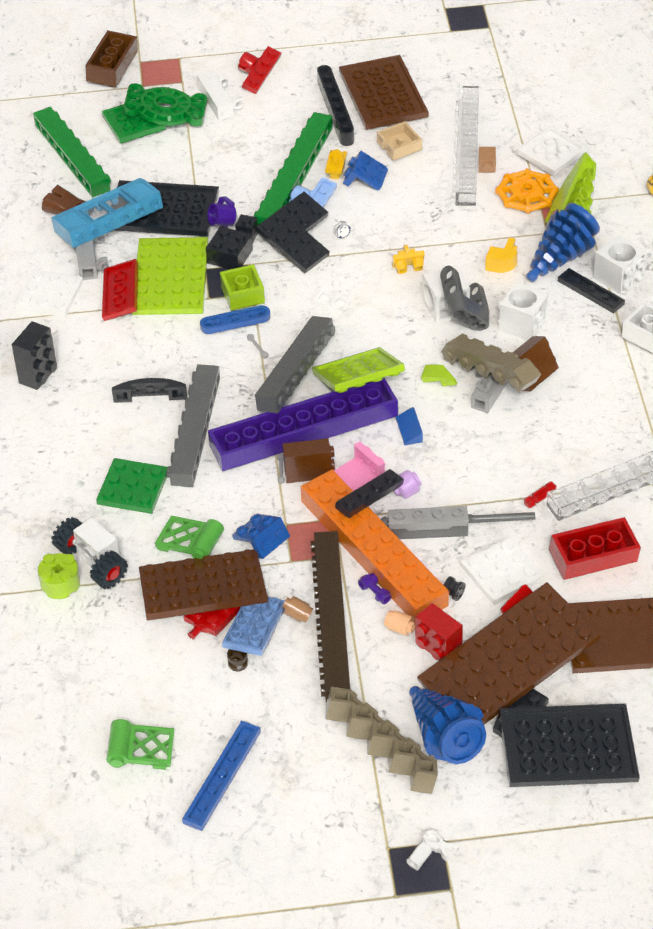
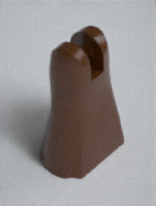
(60, 201)

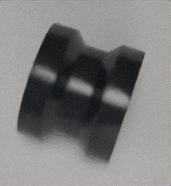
(455, 588)

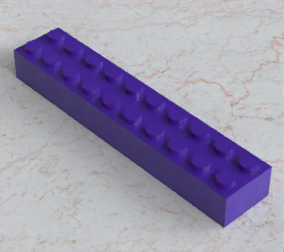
(302, 421)

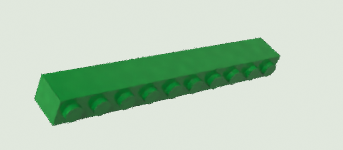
(296, 165)

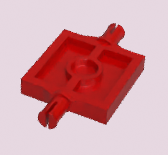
(211, 621)

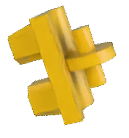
(335, 163)
(408, 257)

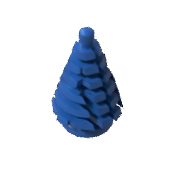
(564, 238)
(448, 726)

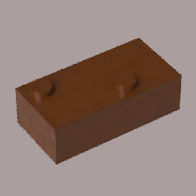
(111, 58)

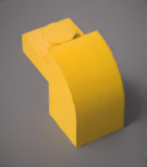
(500, 259)

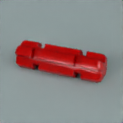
(539, 494)

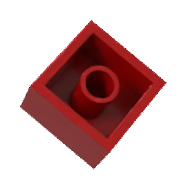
(437, 632)

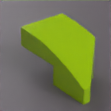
(438, 372)

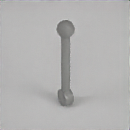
(250, 337)
(281, 479)

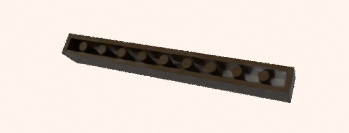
(331, 611)

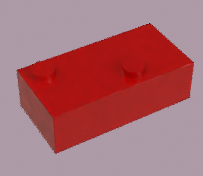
(594, 548)

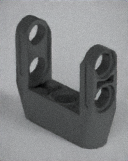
(464, 308)

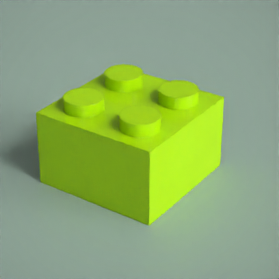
(242, 287)

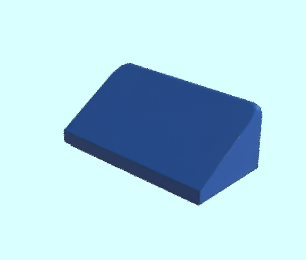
(409, 427)

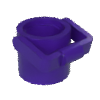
(222, 214)

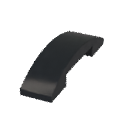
(149, 387)

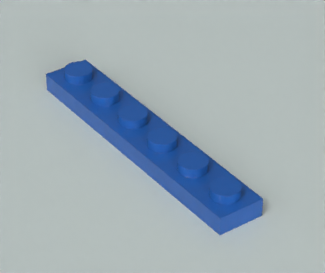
(221, 775)

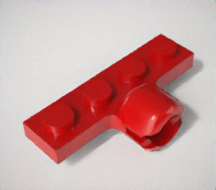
(258, 68)

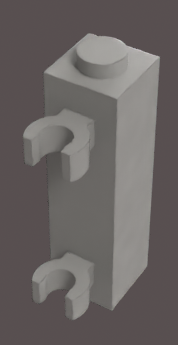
(86, 259)
(486, 394)

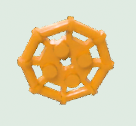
(535, 190)

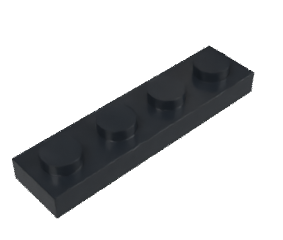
(369, 493)

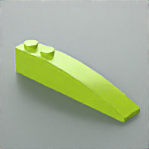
(577, 186)

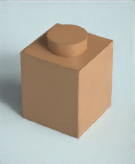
(487, 159)

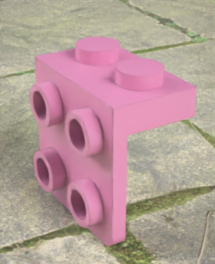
(361, 468)

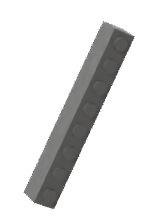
(294, 364)
(194, 426)

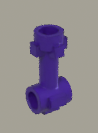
(370, 581)

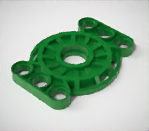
(181, 110)

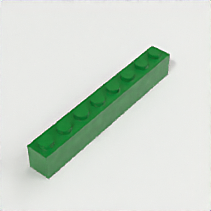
(72, 152)

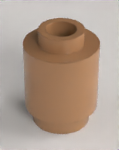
(297, 609)

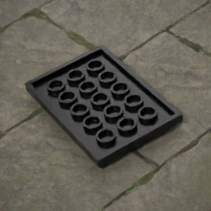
(182, 211)
(568, 745)

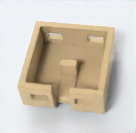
(399, 140)

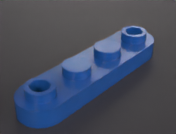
(235, 319)

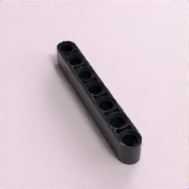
(335, 105)

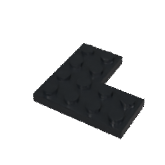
(289, 230)

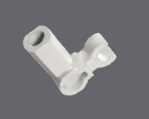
(431, 842)

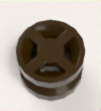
(241, 660)

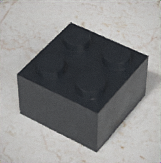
(229, 248)

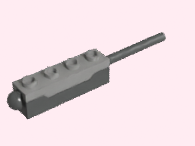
(441, 521)

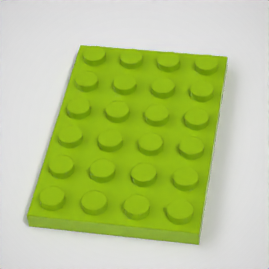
(171, 275)

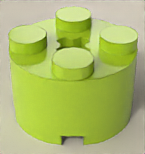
(58, 575)

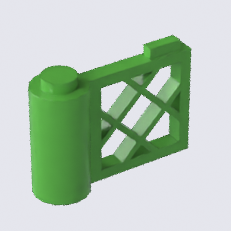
(203, 539)
(122, 745)

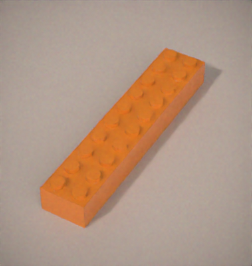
(375, 547)

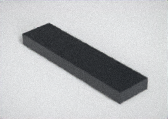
(591, 290)

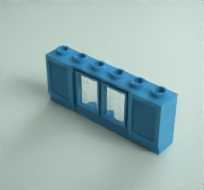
(107, 212)

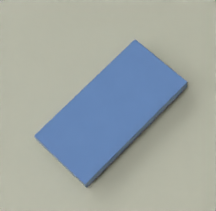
(254, 627)

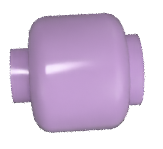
(410, 485)

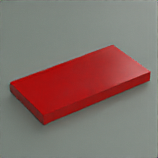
(120, 289)

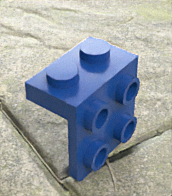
(365, 169)
(263, 533)

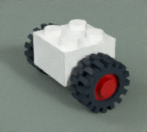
(94, 547)

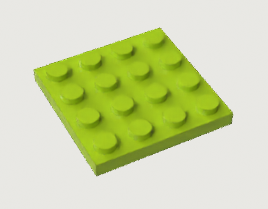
(358, 369)

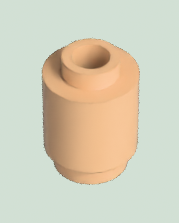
(399, 622)

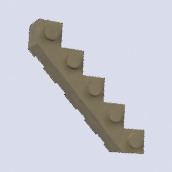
(491, 361)
(382, 739)

